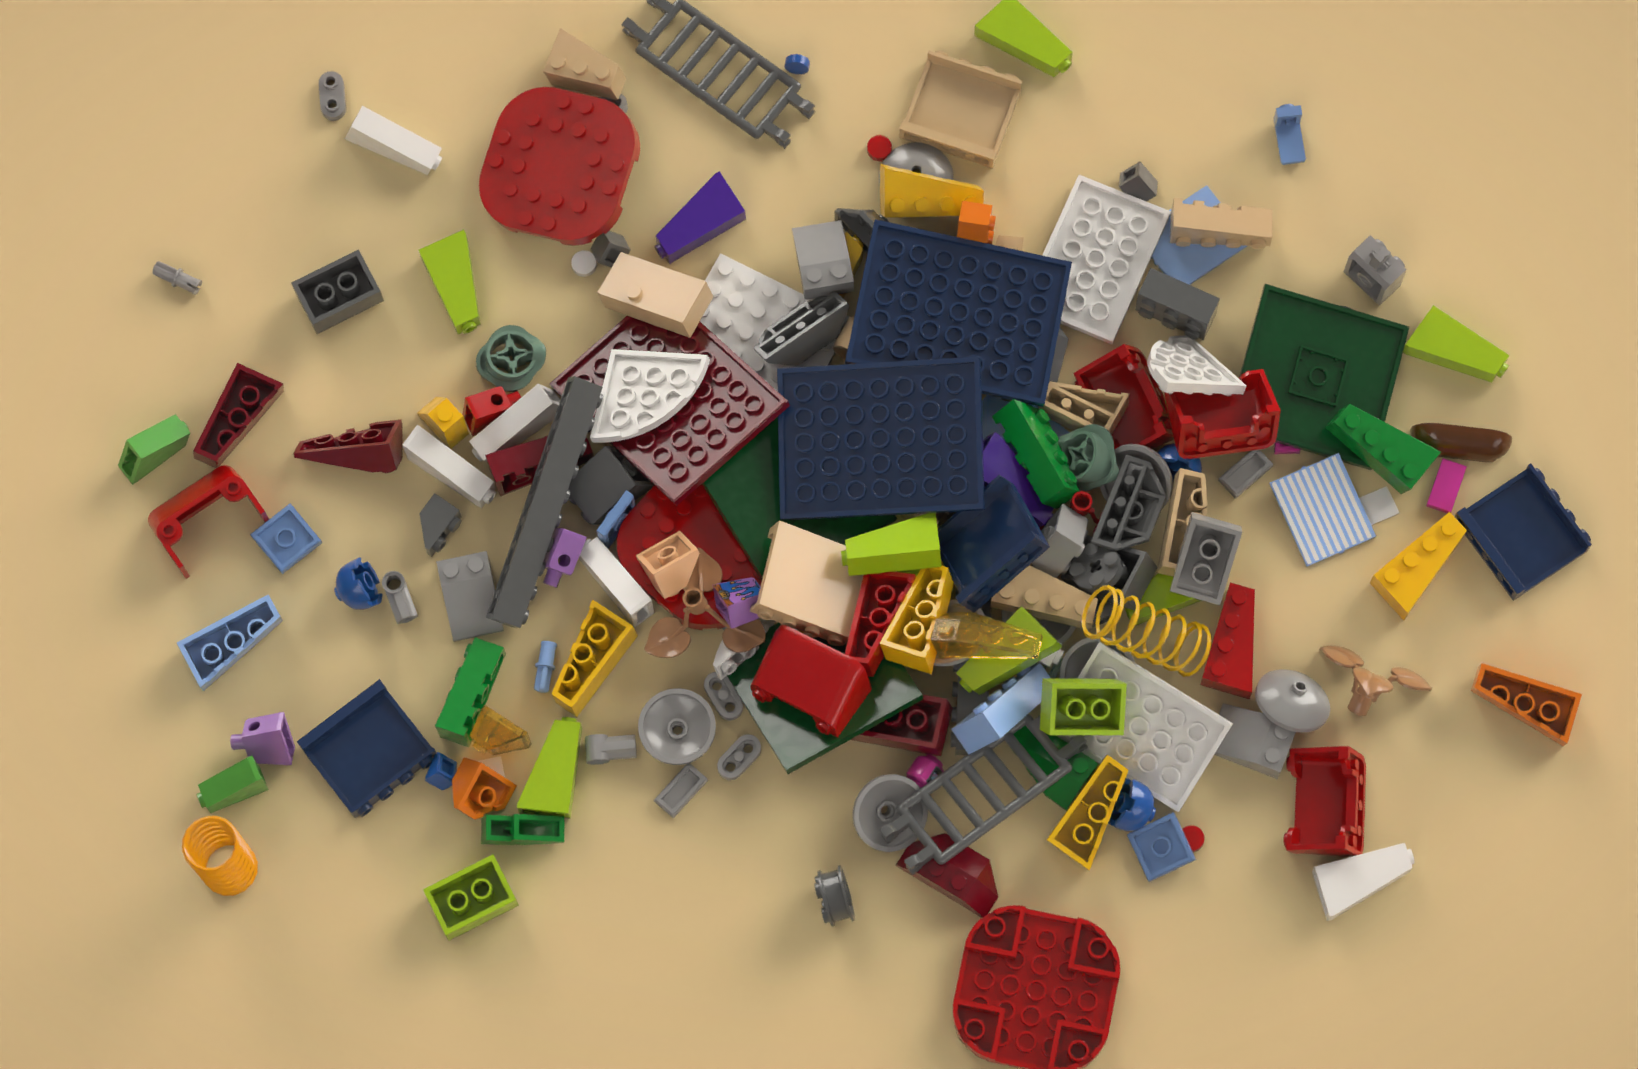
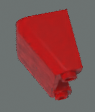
(1127, 371)
(1223, 423)
(811, 679)
(1327, 801)

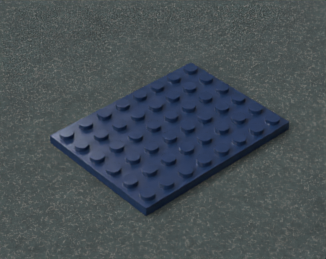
(960, 299)
(881, 439)

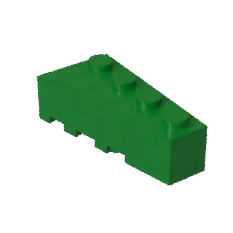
(1382, 447)
(1038, 452)
(470, 691)

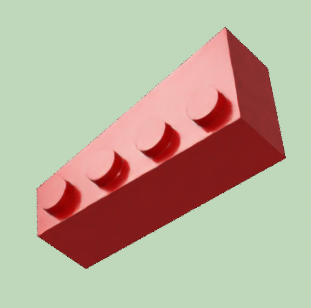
(875, 609)
(1231, 652)

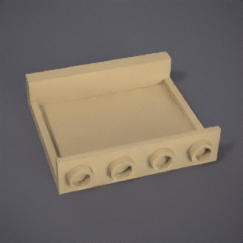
(961, 108)
(808, 585)

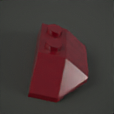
(963, 878)

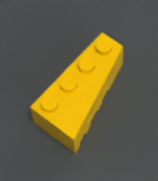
(1413, 569)

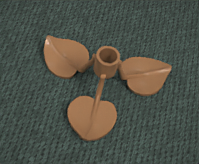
(669, 636)
(1370, 684)

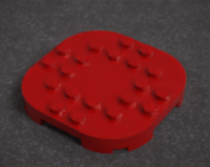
(559, 165)
(702, 525)
(1036, 989)

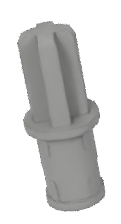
(177, 277)

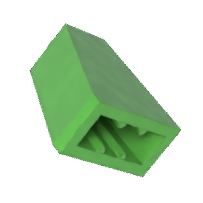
(153, 447)
(232, 785)

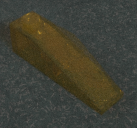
(982, 637)

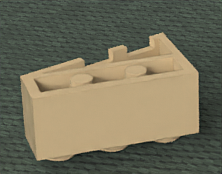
(583, 68)
(1079, 407)

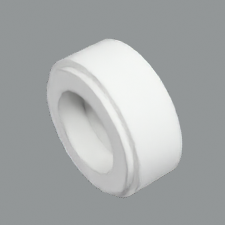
(584, 263)

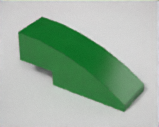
(522, 829)

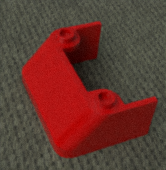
(169, 516)

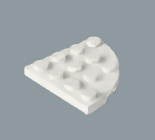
(1189, 368)
(644, 391)

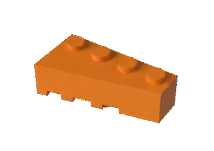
(1533, 702)

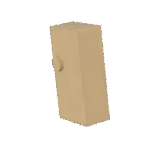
(655, 294)

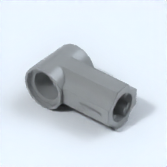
(399, 599)
(602, 749)

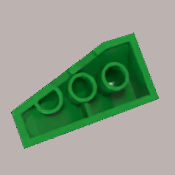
(1068, 787)

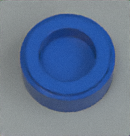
(797, 64)

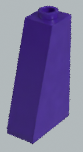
(700, 219)
(1001, 460)

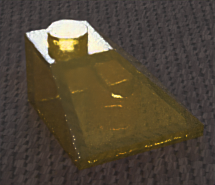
(497, 734)

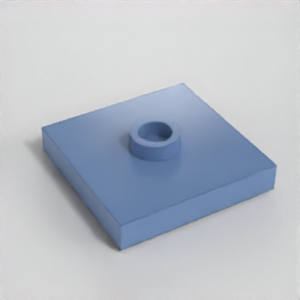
(610, 526)
(286, 538)
(1161, 847)

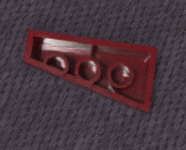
(237, 411)
(517, 465)

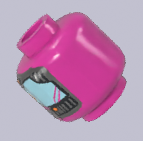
(924, 769)

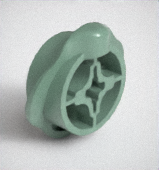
(512, 380)
(1090, 456)

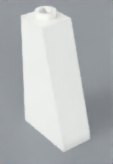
(393, 141)
(518, 422)
(448, 467)
(616, 582)
(1356, 878)

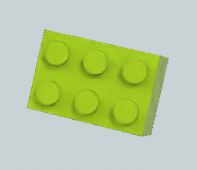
(1082, 706)
(470, 897)

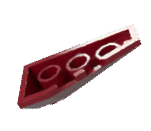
(366, 450)

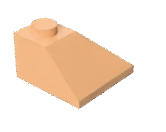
(669, 564)

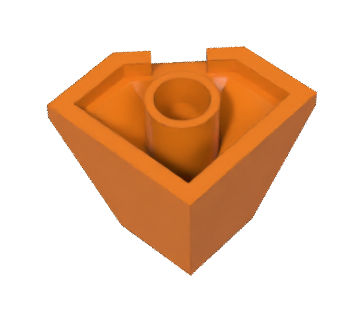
(480, 789)

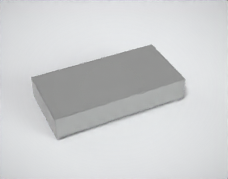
(1245, 472)
(681, 790)

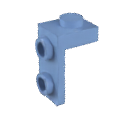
(1289, 134)

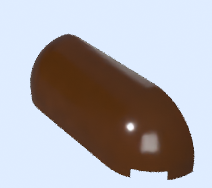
(1463, 441)

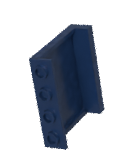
(1523, 532)
(990, 544)
(367, 749)

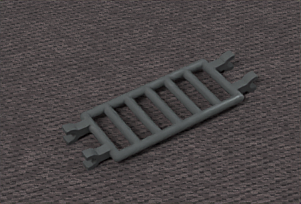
(766, 125)
(931, 850)

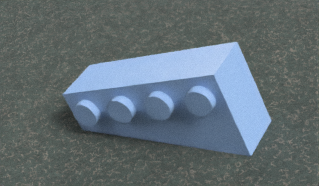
(228, 640)
(1001, 710)

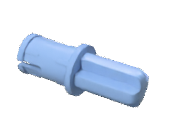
(545, 666)

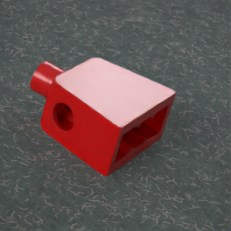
(486, 406)

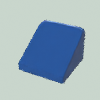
(441, 771)

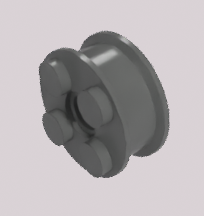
(836, 896)

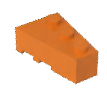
(976, 222)

